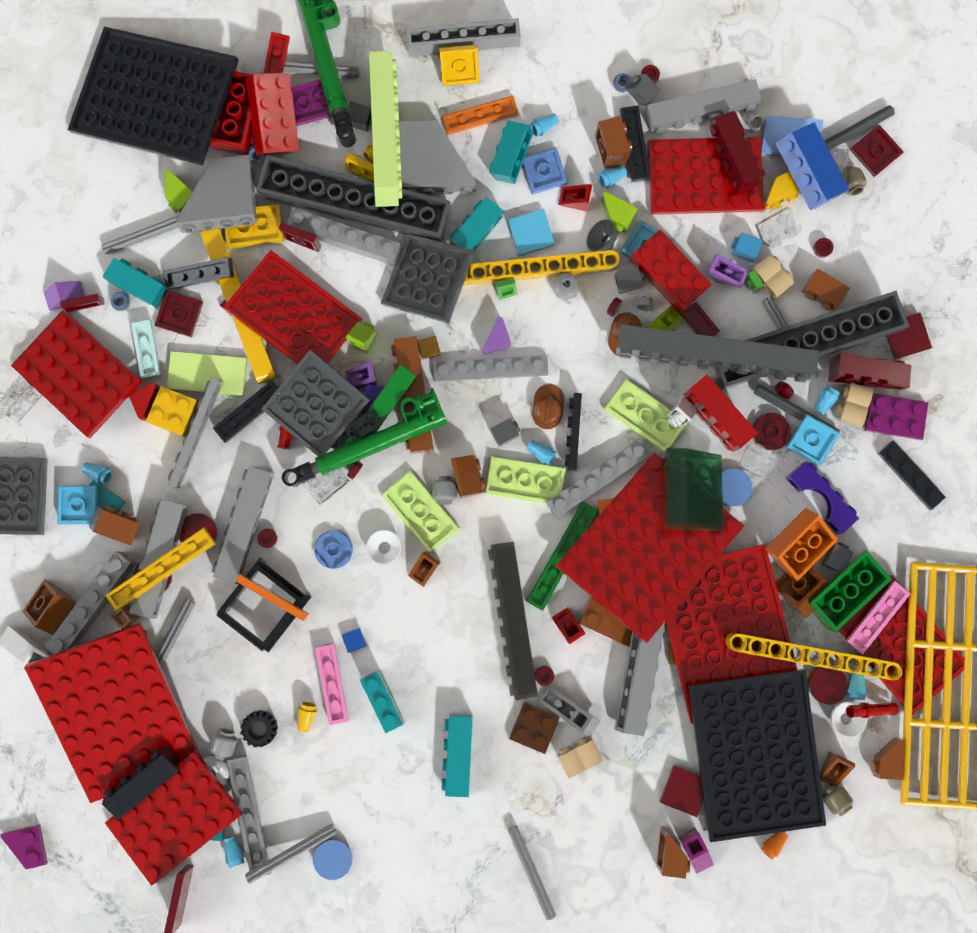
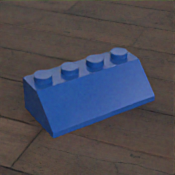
(812, 166)

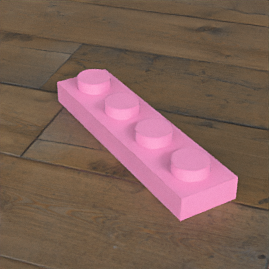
(877, 617)
(332, 684)

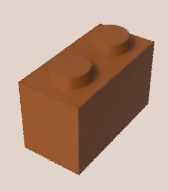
(825, 290)

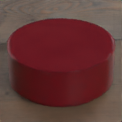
(652, 71)
(823, 247)
(614, 307)
(784, 390)
(354, 470)
(267, 538)
(544, 675)

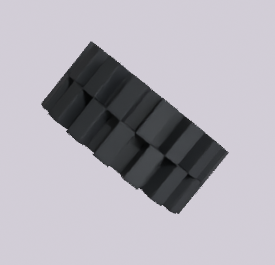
(250, 737)

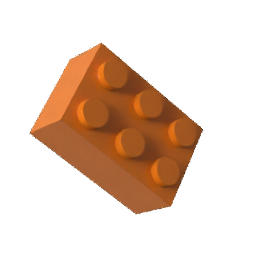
(801, 544)

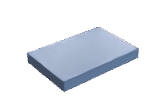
(779, 127)

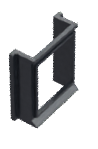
(301, 600)

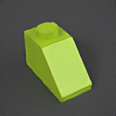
(176, 192)
(618, 211)
(667, 320)
(361, 336)

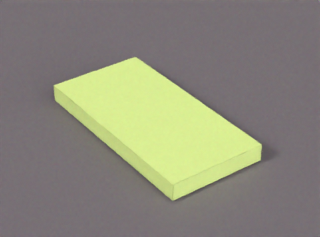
(193, 371)
(643, 415)
(524, 480)
(420, 511)

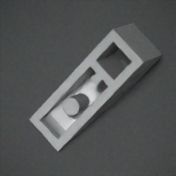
(569, 711)

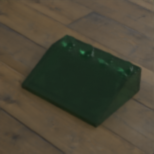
(692, 490)

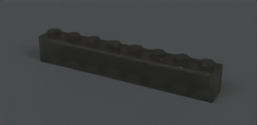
(514, 621)

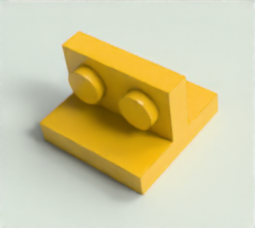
(459, 65)

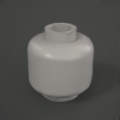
(564, 292)
(444, 490)
(223, 743)

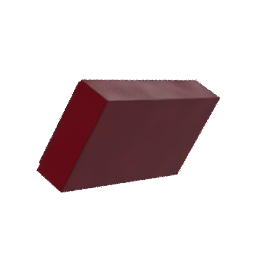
(82, 303)
(699, 321)

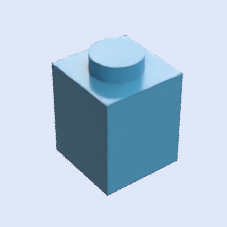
(746, 247)

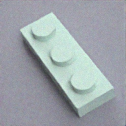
(146, 349)

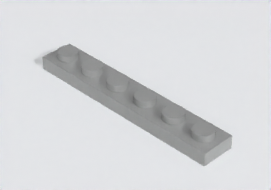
(490, 368)
(192, 439)
(598, 478)
(250, 819)

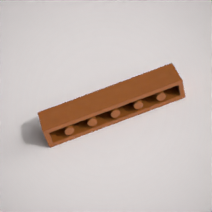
(408, 355)

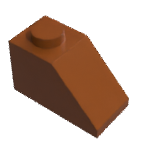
(889, 761)

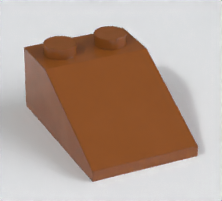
(601, 621)

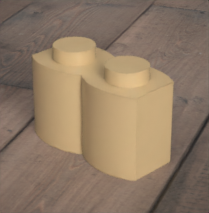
(773, 276)
(855, 405)
(579, 757)

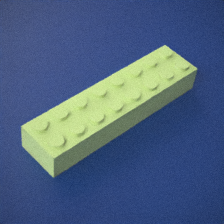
(385, 129)

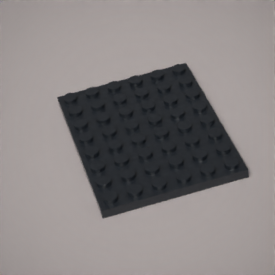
(153, 95)
(757, 755)

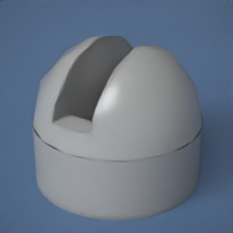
(760, 122)
(645, 304)

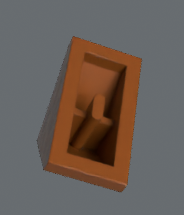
(424, 568)
(835, 769)

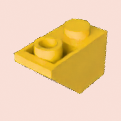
(781, 190)

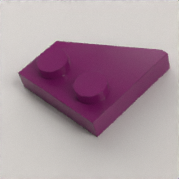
(27, 846)

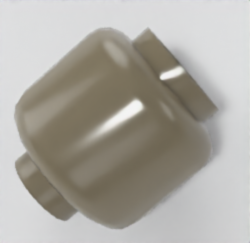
(855, 180)
(838, 800)

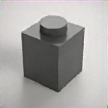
(642, 89)
(359, 115)
(629, 279)
(505, 432)
(837, 557)

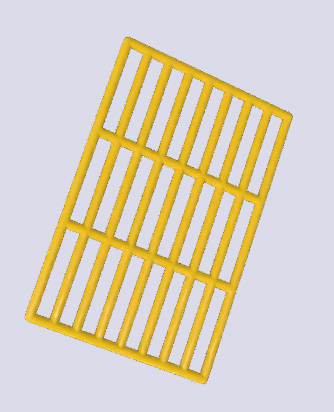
(945, 724)

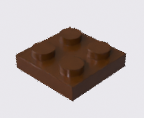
(534, 728)

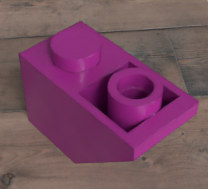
(696, 850)

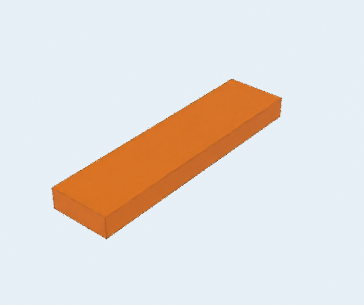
(480, 115)
(272, 597)

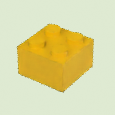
(172, 411)

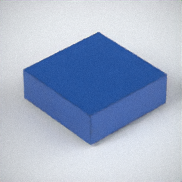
(354, 640)

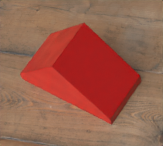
(575, 196)
(143, 399)
(568, 626)

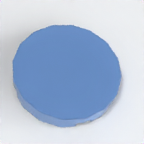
(735, 487)
(333, 549)
(332, 859)

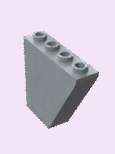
(431, 160)
(221, 197)

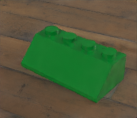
(849, 591)

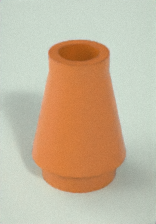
(774, 845)

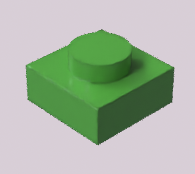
(753, 282)
(506, 288)

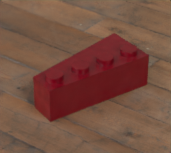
(736, 152)
(869, 372)

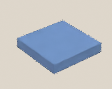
(544, 171)

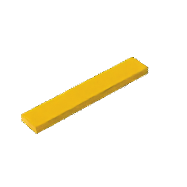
(160, 569)

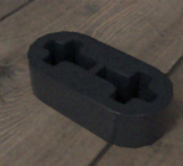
(360, 422)

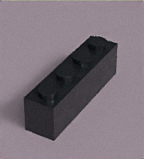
(141, 782)

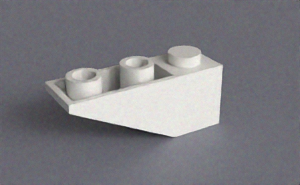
(681, 413)
(22, 647)

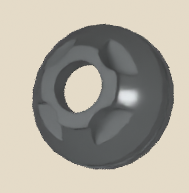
(599, 234)

